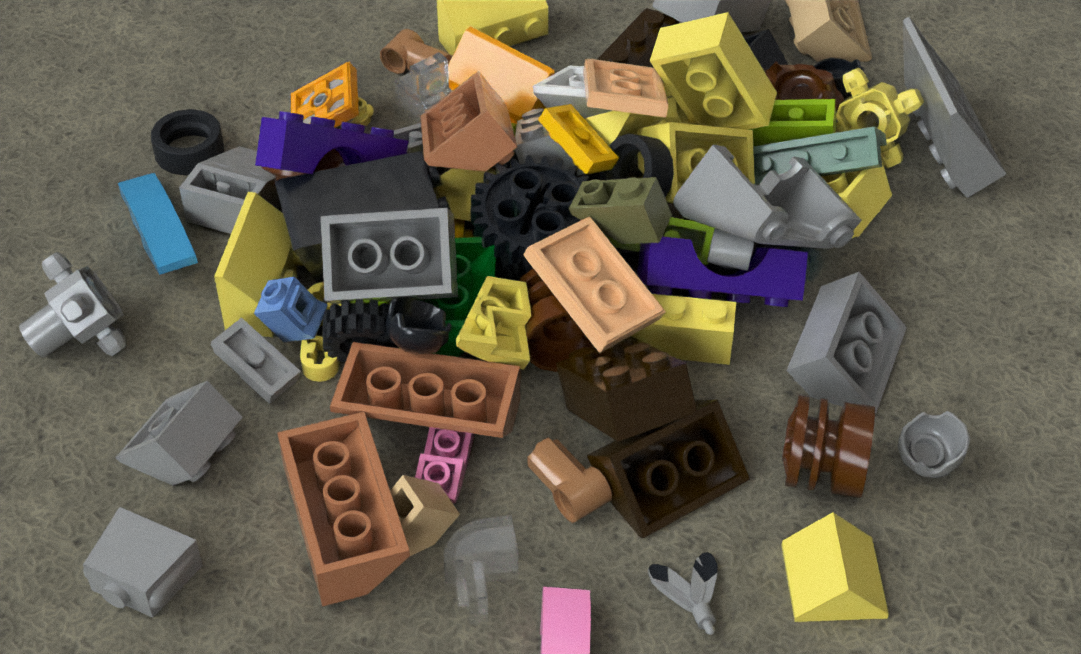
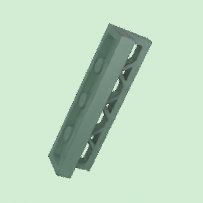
(825, 153)

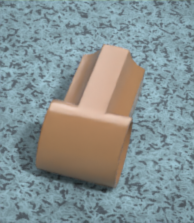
(406, 50)
(573, 487)

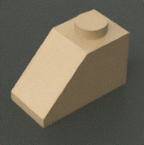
(422, 511)

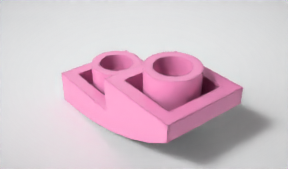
(445, 459)
(565, 621)

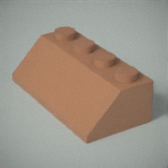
(468, 128)
(429, 390)
(343, 506)

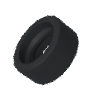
(181, 124)
(656, 158)

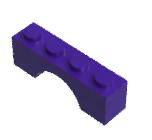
(299, 146)
(770, 274)

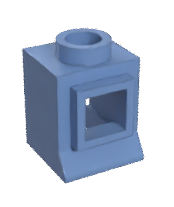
(290, 310)

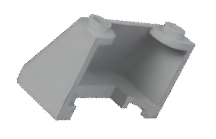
(781, 210)

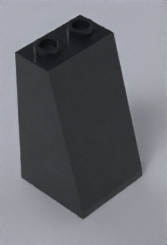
(365, 187)

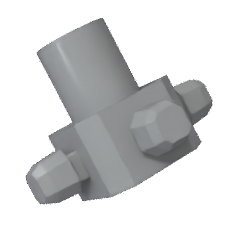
(76, 309)

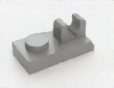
(255, 360)

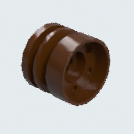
(550, 329)
(829, 446)

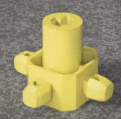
(880, 108)

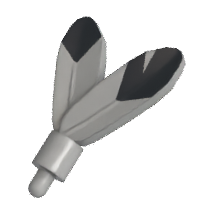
(693, 596)

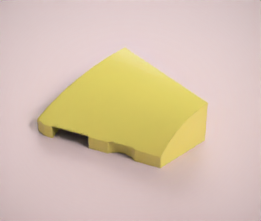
(497, 323)

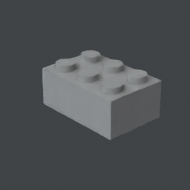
(389, 256)

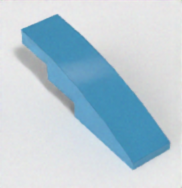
(157, 223)

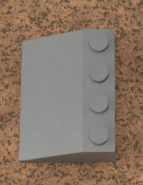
(948, 117)

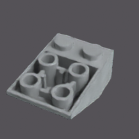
(219, 186)

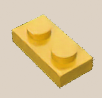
(578, 139)

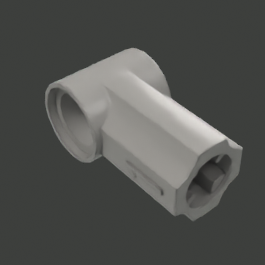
(729, 251)

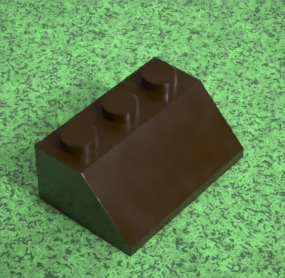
(671, 468)

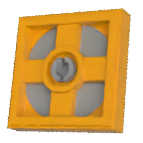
(329, 96)

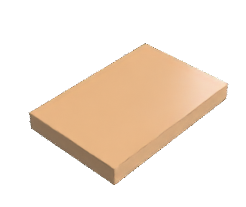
(624, 88)
(594, 284)

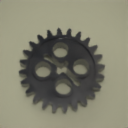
(513, 195)

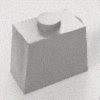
(140, 563)

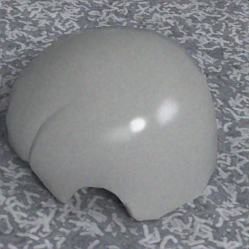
(934, 444)

